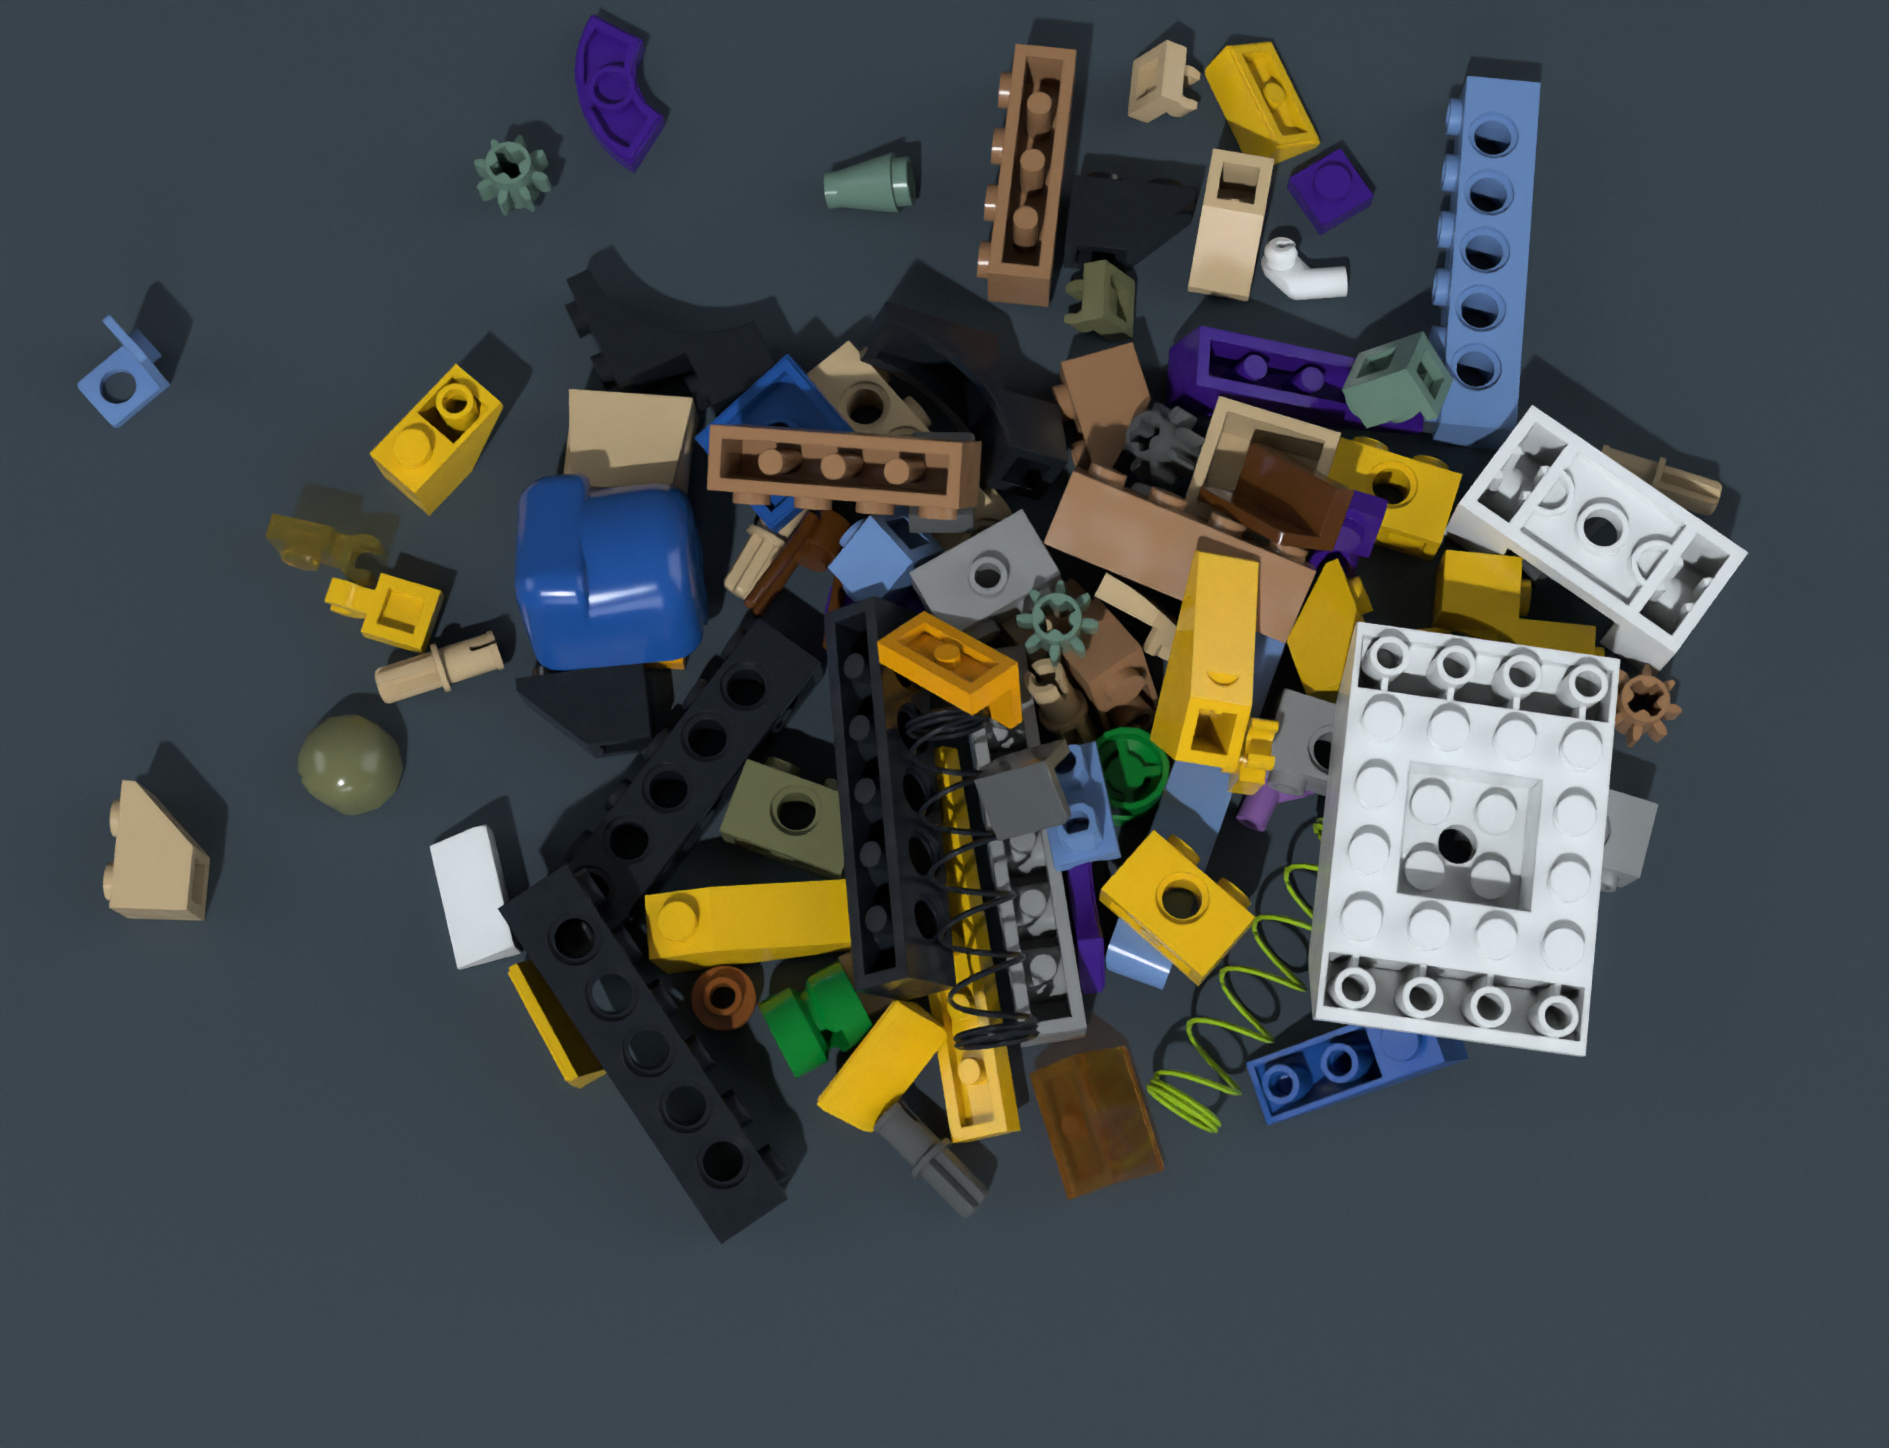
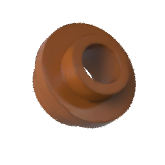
(738, 1012)

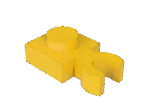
(1254, 757)

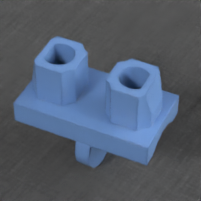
(1091, 828)

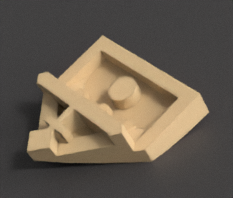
(1144, 607)

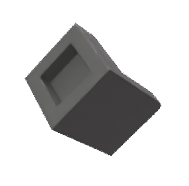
(1024, 791)

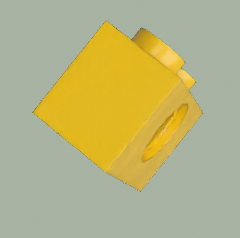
(1426, 487)
(1190, 943)

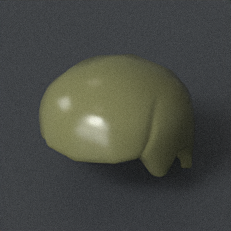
(350, 764)

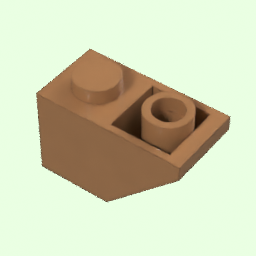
(1101, 399)
(1111, 674)

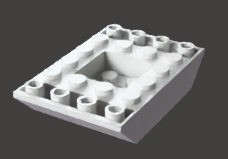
(1518, 761)

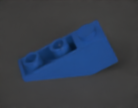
(1344, 1067)

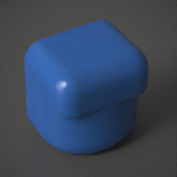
(608, 573)

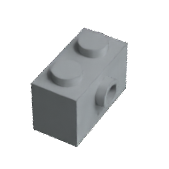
(987, 578)

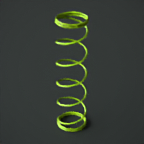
(1183, 1104)

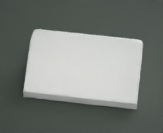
(471, 893)

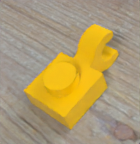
(393, 613)

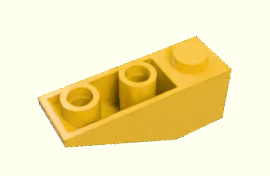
(1210, 664)

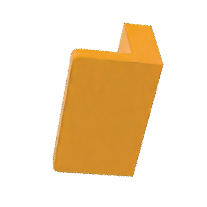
(954, 667)

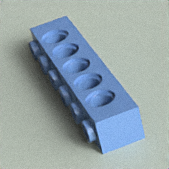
(1506, 116)

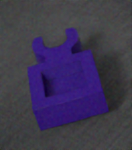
(1356, 534)

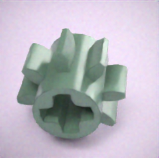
(510, 158)
(1060, 606)

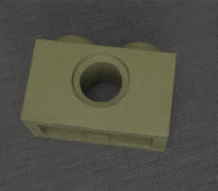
(756, 814)

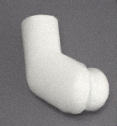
(1295, 278)

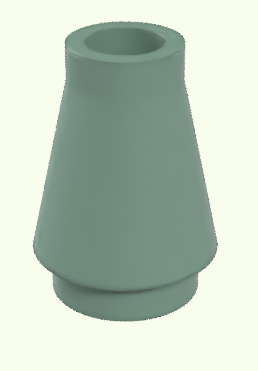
(872, 185)

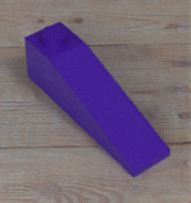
(1265, 375)

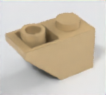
(1230, 224)
(155, 863)

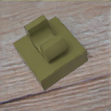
(1106, 301)

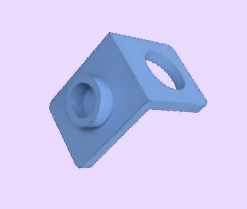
(134, 358)

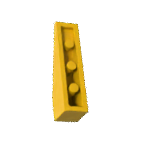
(746, 924)

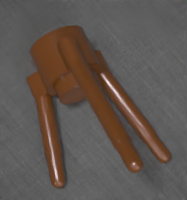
(811, 546)

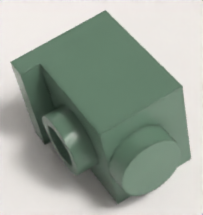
(1397, 382)

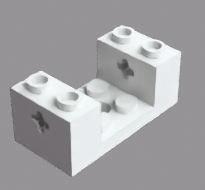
(1647, 582)

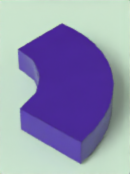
(610, 93)
(1085, 927)

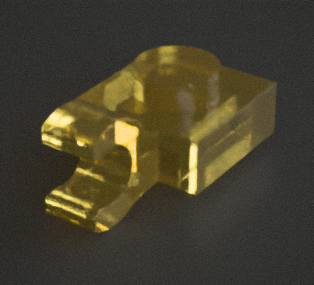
(311, 544)

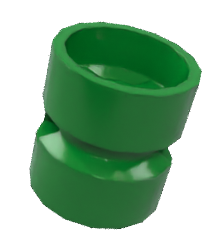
(1134, 774)
(816, 1019)

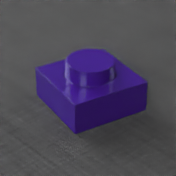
(1330, 191)

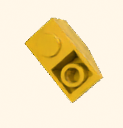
(438, 440)
(1325, 630)

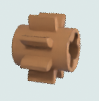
(1657, 697)

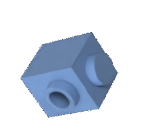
(880, 555)

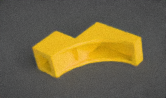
(1485, 597)

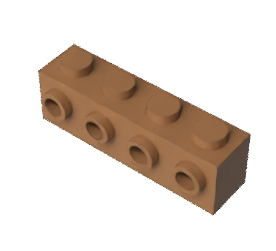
(1030, 176)
(844, 466)
(1155, 543)

